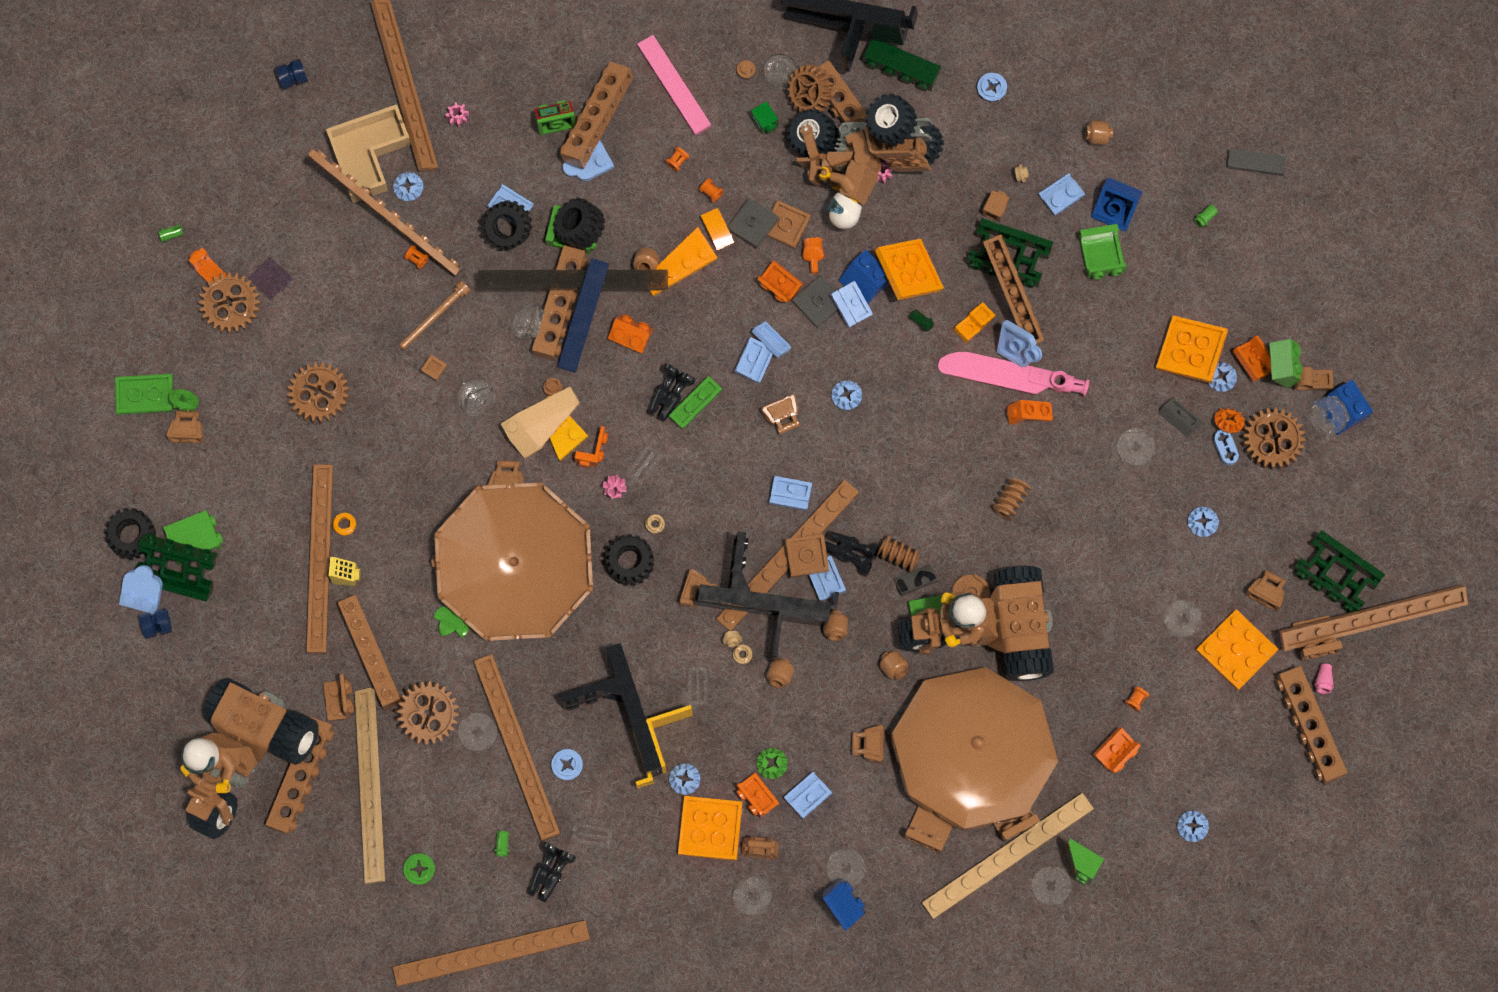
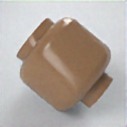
(1098, 132)
(646, 259)
(837, 626)
(894, 665)
(780, 673)

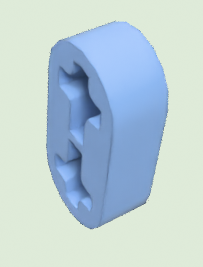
(1230, 445)

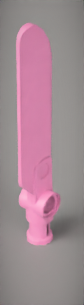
(1008, 374)

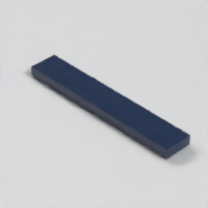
(583, 314)

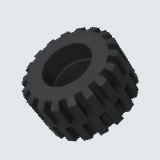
(579, 223)
(495, 235)
(118, 523)
(629, 576)

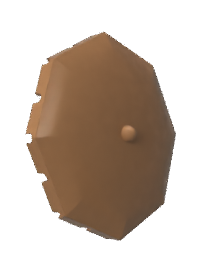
(513, 561)
(974, 749)

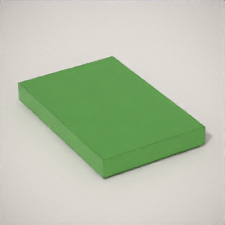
(143, 394)

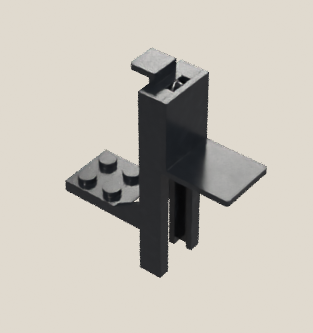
(857, 18)
(740, 598)

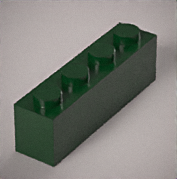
(901, 64)

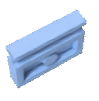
(507, 194)
(1061, 194)
(851, 304)
(753, 360)
(790, 493)
(827, 583)
(807, 795)

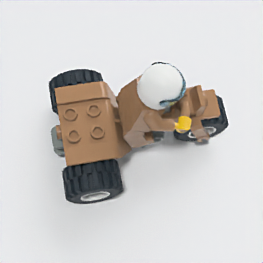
(887, 133)
(1007, 621)
(244, 732)

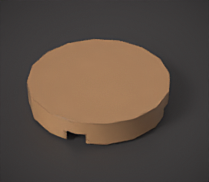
(973, 584)

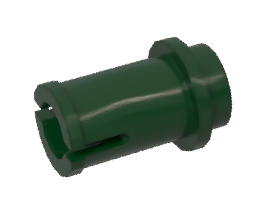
(922, 320)

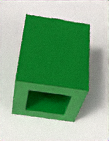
(765, 118)

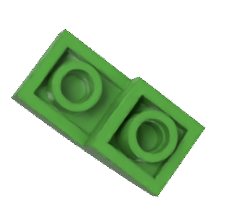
(919, 605)

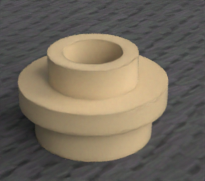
(1021, 173)
(657, 518)
(732, 638)
(740, 648)

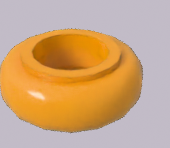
(344, 532)

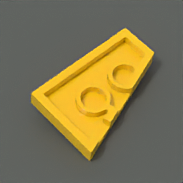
(567, 437)

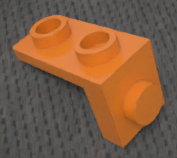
(205, 266)
(1029, 410)
(585, 459)

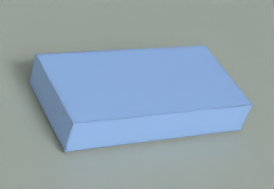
(771, 339)

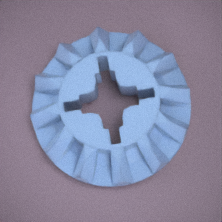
(993, 79)
(415, 190)
(1231, 378)
(843, 402)
(1197, 527)
(566, 755)
(689, 786)
(1186, 832)

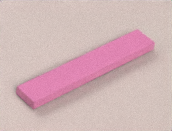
(674, 85)

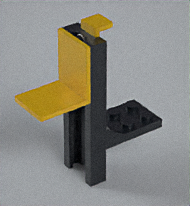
(623, 689)

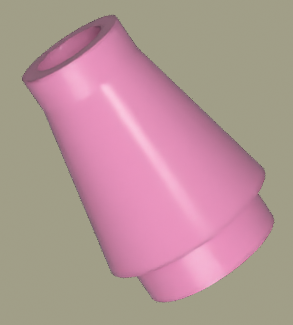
(1324, 680)

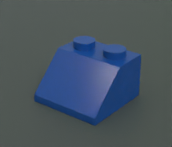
(1116, 204)
(867, 274)
(1355, 403)
(843, 903)

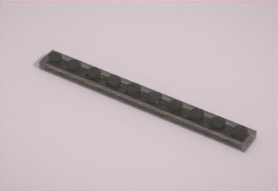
(569, 280)

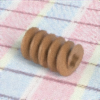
(1010, 497)
(899, 553)

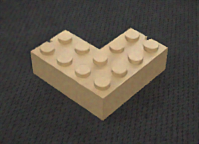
(365, 139)

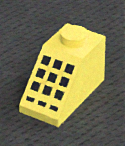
(343, 572)

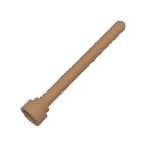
(460, 291)

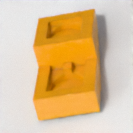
(717, 228)
(974, 322)

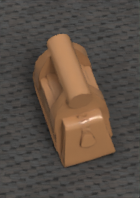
(781, 411)
(186, 431)
(507, 477)
(692, 583)
(1267, 593)
(873, 744)
(760, 847)

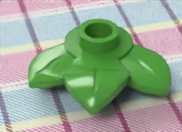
(450, 622)

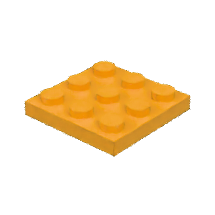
(909, 269)
(1192, 349)
(1237, 649)
(710, 828)

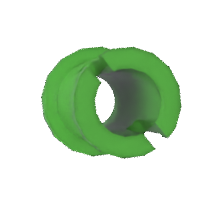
(1202, 219)
(169, 233)
(502, 844)

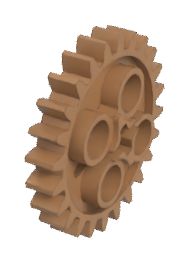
(225, 286)
(310, 407)
(1257, 441)
(443, 718)

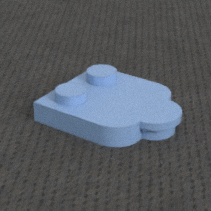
(597, 165)
(1018, 345)
(141, 590)

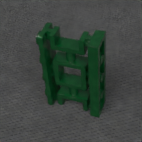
(1014, 239)
(1347, 560)
(177, 581)

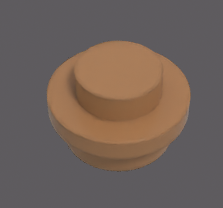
(746, 69)
(552, 386)

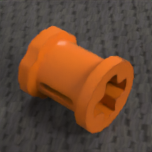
(677, 159)
(711, 190)
(412, 251)
(1137, 698)

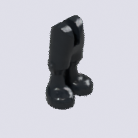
(667, 398)
(845, 552)
(546, 877)

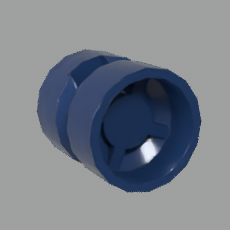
(291, 74)
(155, 623)

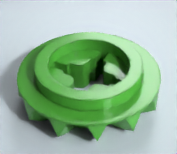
(188, 400)
(772, 772)
(412, 862)

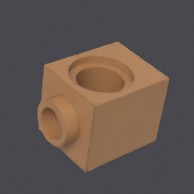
(996, 205)

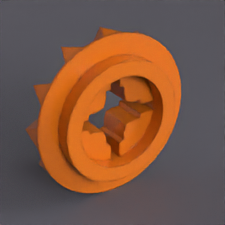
(1229, 425)

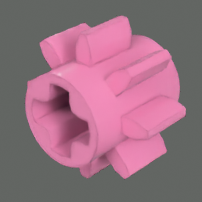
(456, 109)
(885, 168)
(614, 486)

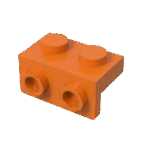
(780, 282)
(630, 333)
(1254, 358)
(1116, 751)
(757, 795)

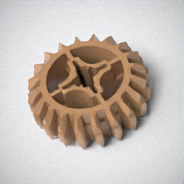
(803, 87)

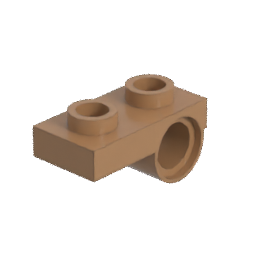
(1315, 379)

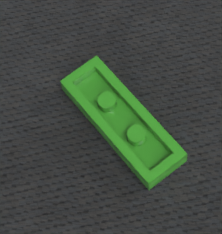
(695, 402)

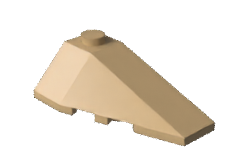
(536, 424)

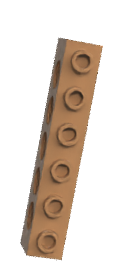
(849, 102)
(580, 155)
(1013, 286)
(549, 350)
(369, 652)
(1297, 678)
(287, 825)

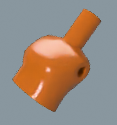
(813, 252)

